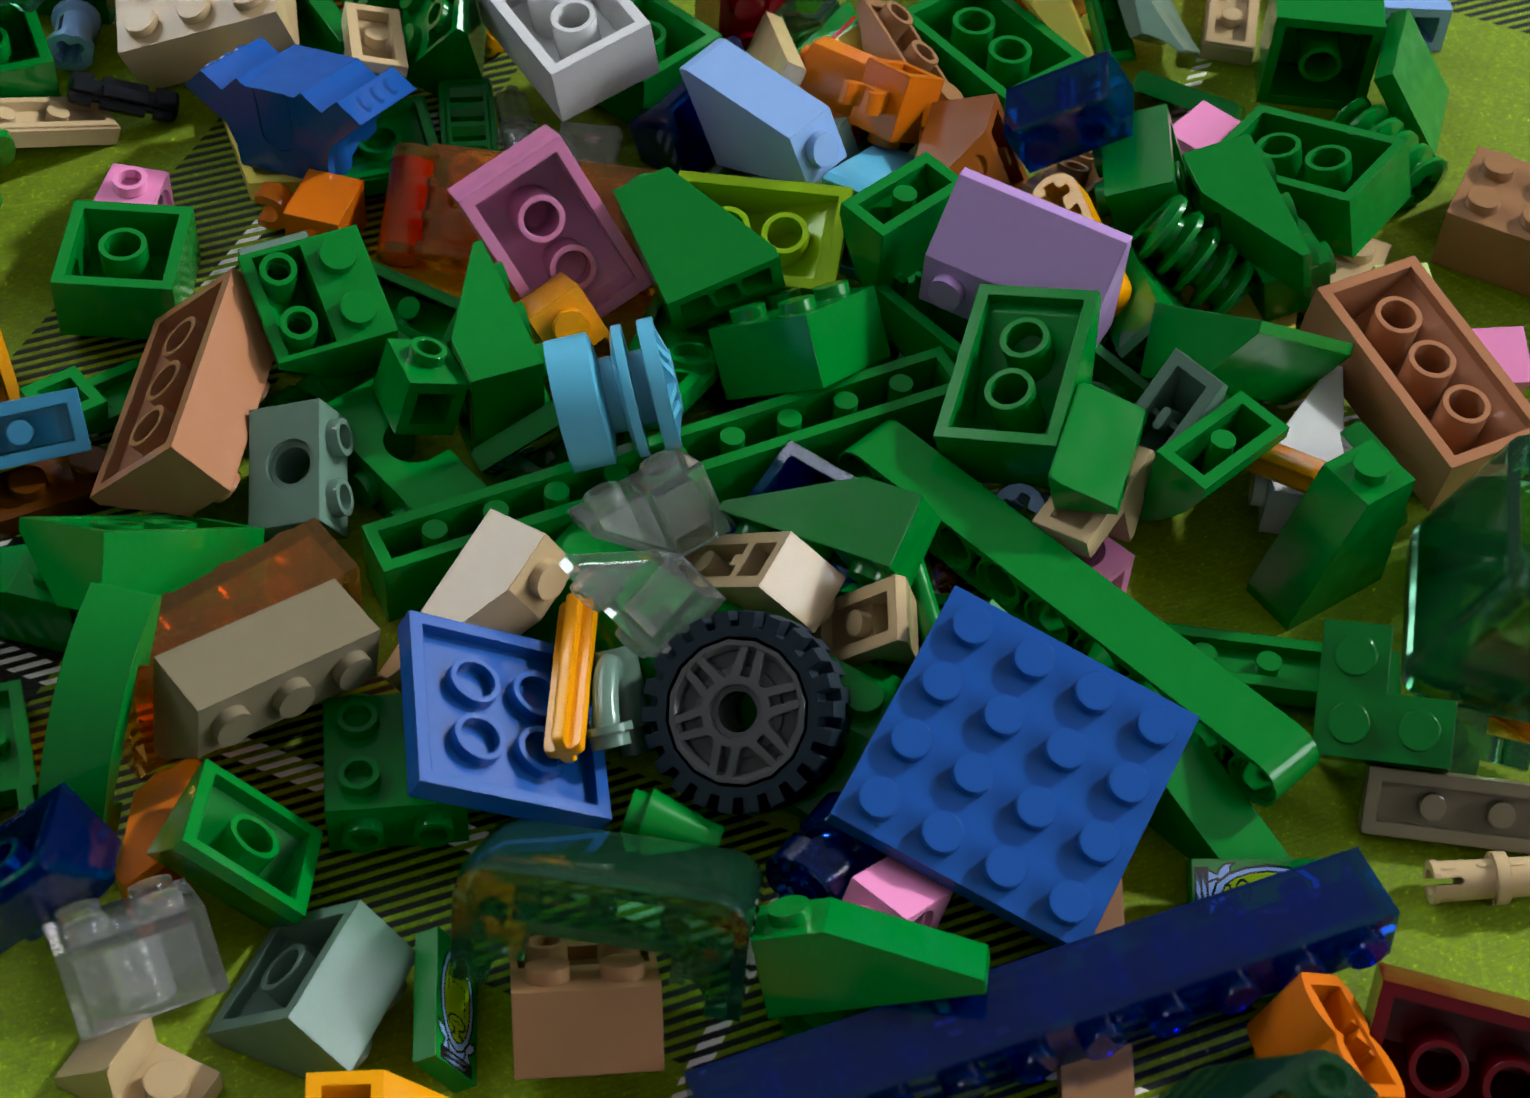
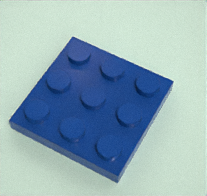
(480, 722)

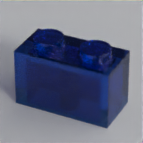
(1069, 111)

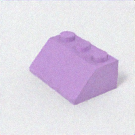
(1018, 240)

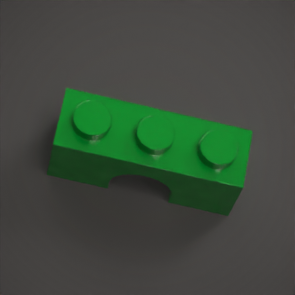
(378, 466)

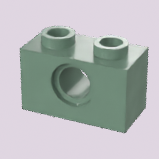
(281, 447)

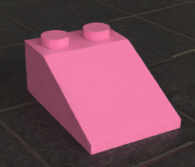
(547, 219)

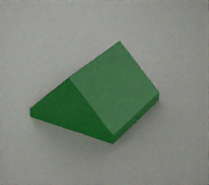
(240, 847)

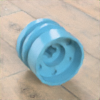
(613, 394)

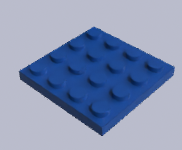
(1014, 771)

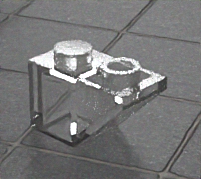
(658, 508)
(645, 593)

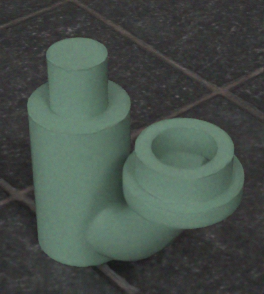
(617, 703)

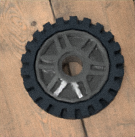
(697, 702)

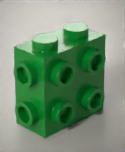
(368, 781)

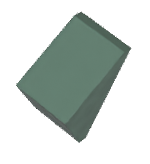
(1178, 399)

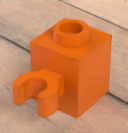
(891, 101)
(317, 206)

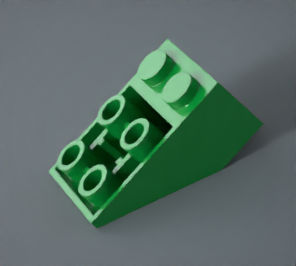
(495, 353)

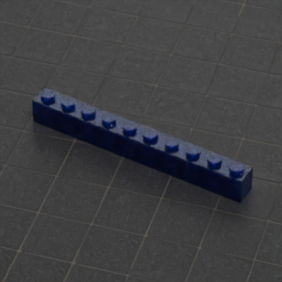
(1083, 995)

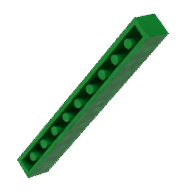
(416, 548)

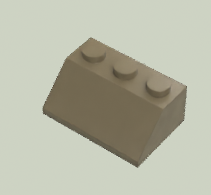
(261, 670)

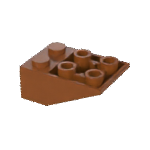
(971, 136)

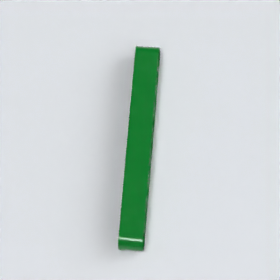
(1078, 606)

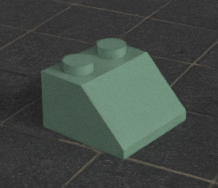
(316, 991)

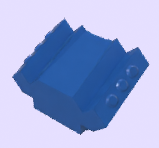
(297, 105)

